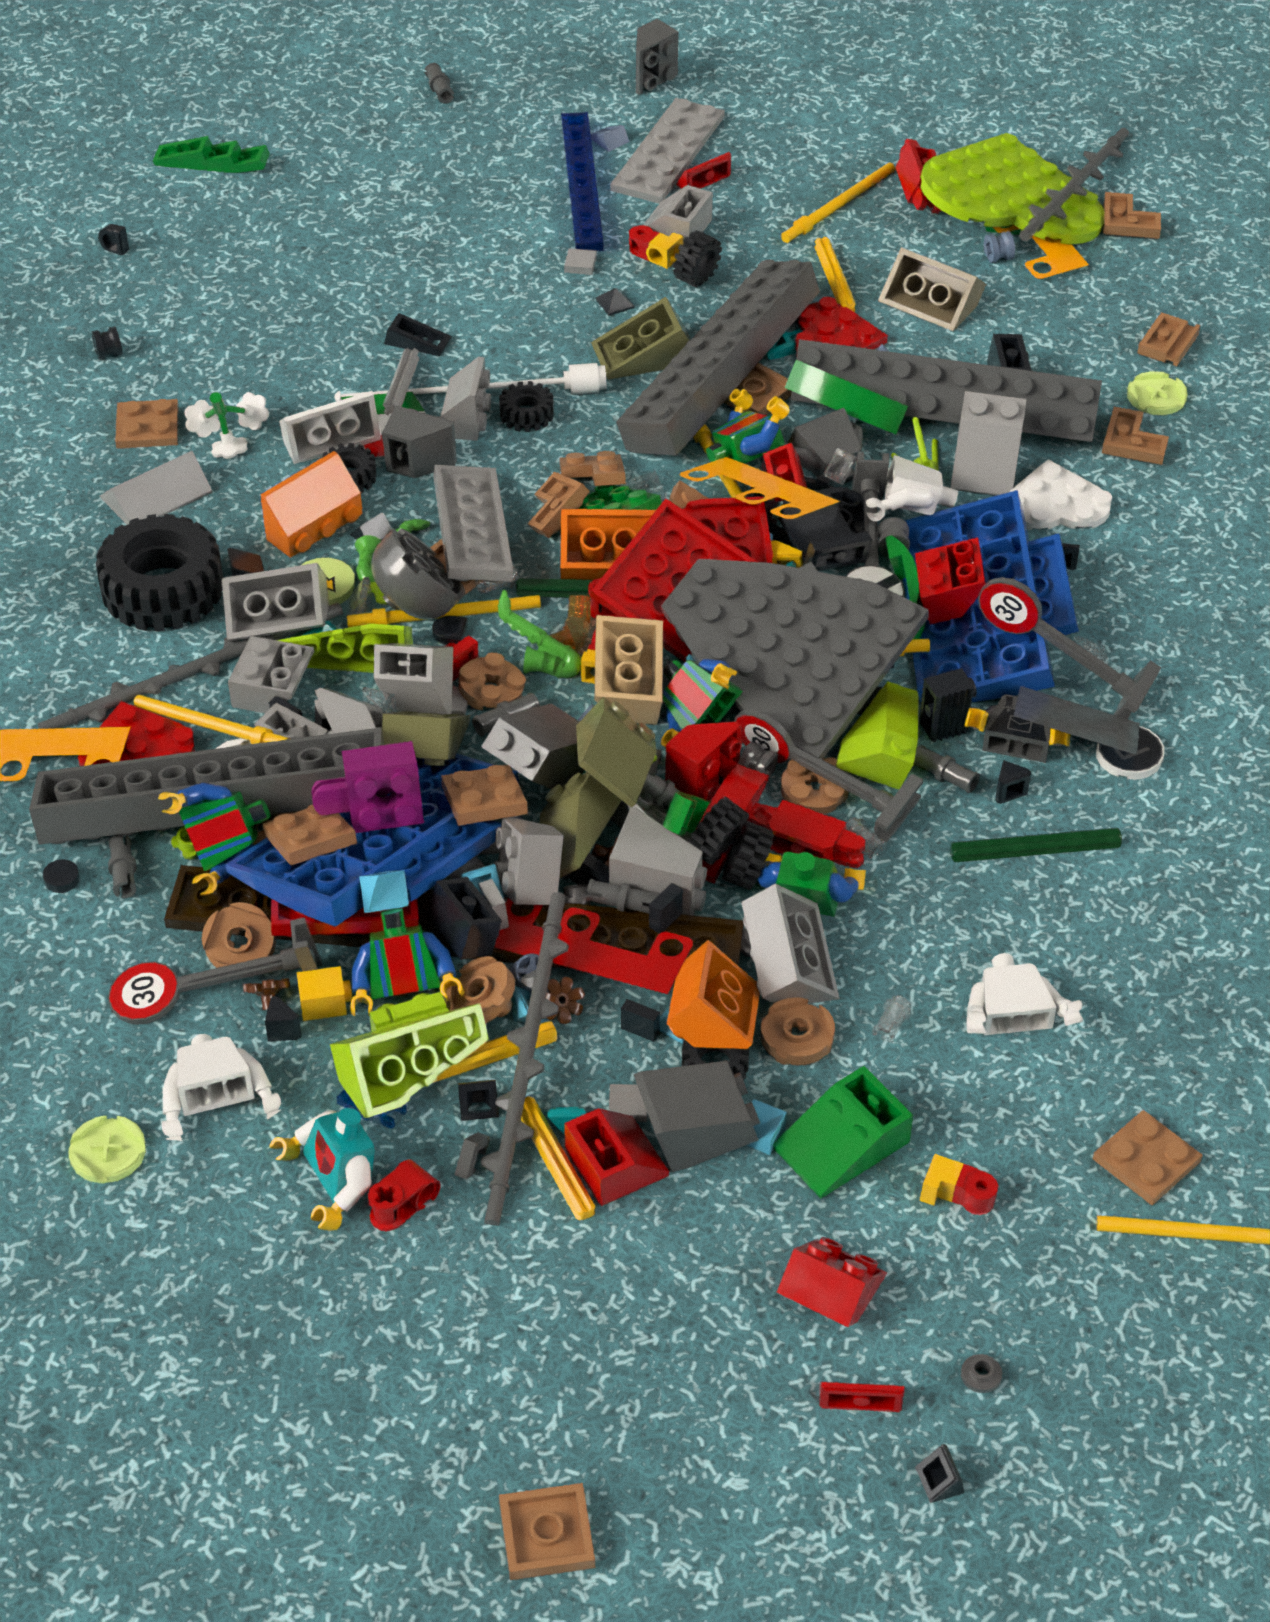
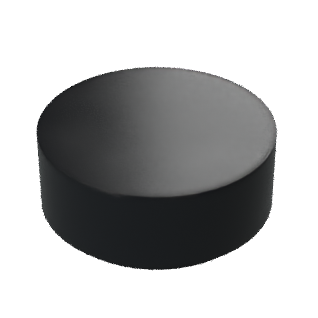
(61, 876)

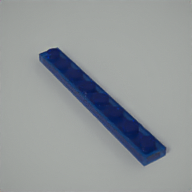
(582, 182)

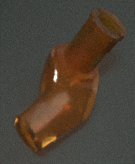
(577, 623)

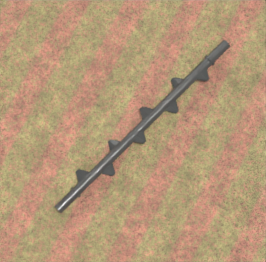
(1042, 215)
(208, 664)
(527, 1067)

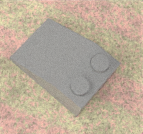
(988, 443)

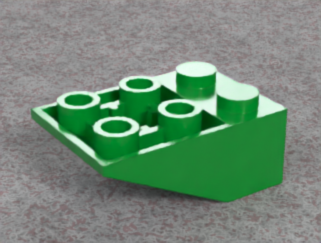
(620, 498)
(845, 1132)

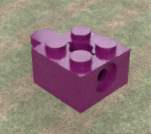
(371, 773)

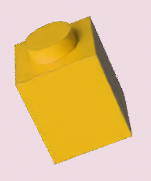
(323, 993)

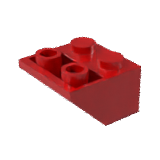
(950, 579)
(702, 755)
(612, 1154)
(831, 1280)

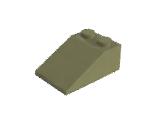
(642, 342)
(433, 735)
(615, 749)
(580, 815)

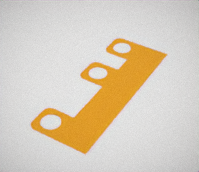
(1059, 256)
(765, 484)
(94, 742)

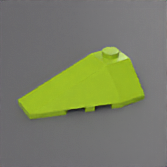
(351, 647)
(883, 738)
(395, 1062)

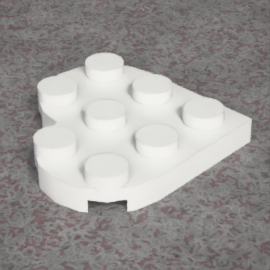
(1061, 497)

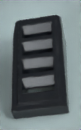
(402, 333)

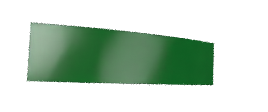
(202, 155)

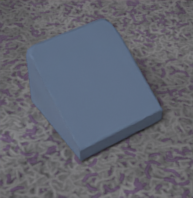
(611, 137)

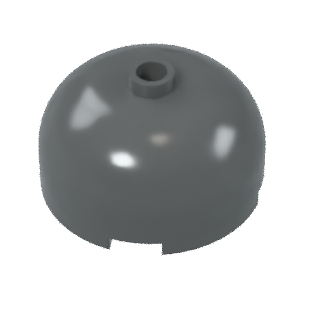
(413, 577)

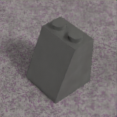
(537, 744)
(697, 1111)

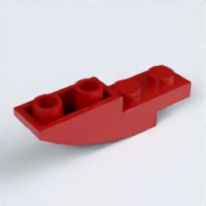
(744, 789)

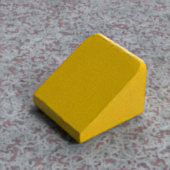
(784, 554)

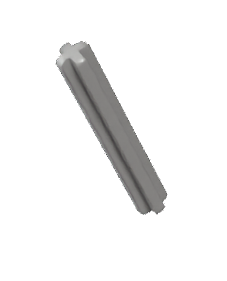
(401, 380)

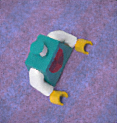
(339, 1156)

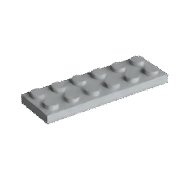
(667, 150)
(472, 524)

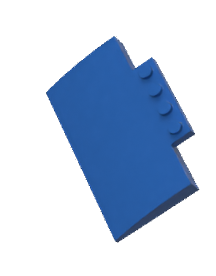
(991, 657)
(330, 883)

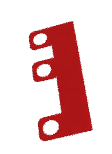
(651, 972)

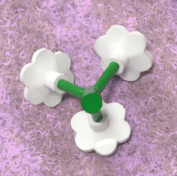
(204, 420)

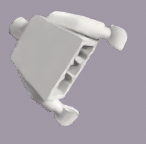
(913, 489)
(1016, 1000)
(210, 1077)

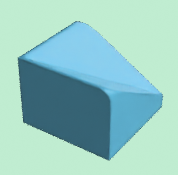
(384, 891)
(770, 1128)

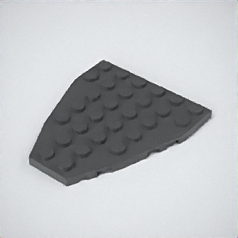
(799, 638)

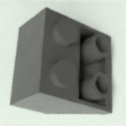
(655, 55)
(417, 442)

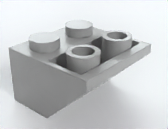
(682, 212)
(468, 400)
(266, 671)
(416, 675)
(346, 712)
(528, 860)

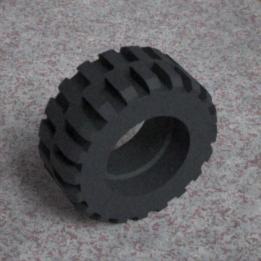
(164, 598)

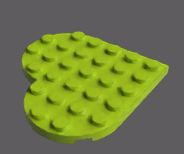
(998, 184)

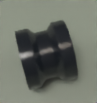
(107, 343)

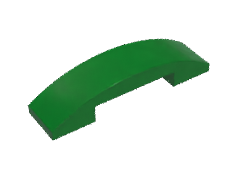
(843, 394)
(905, 567)
(685, 813)

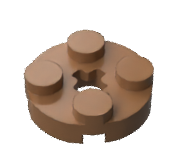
(491, 669)
(795, 788)
(230, 922)
(498, 989)
(797, 1049)

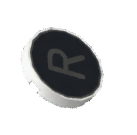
(1144, 764)

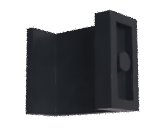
(826, 535)

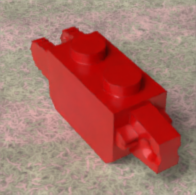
(909, 171)
(805, 830)

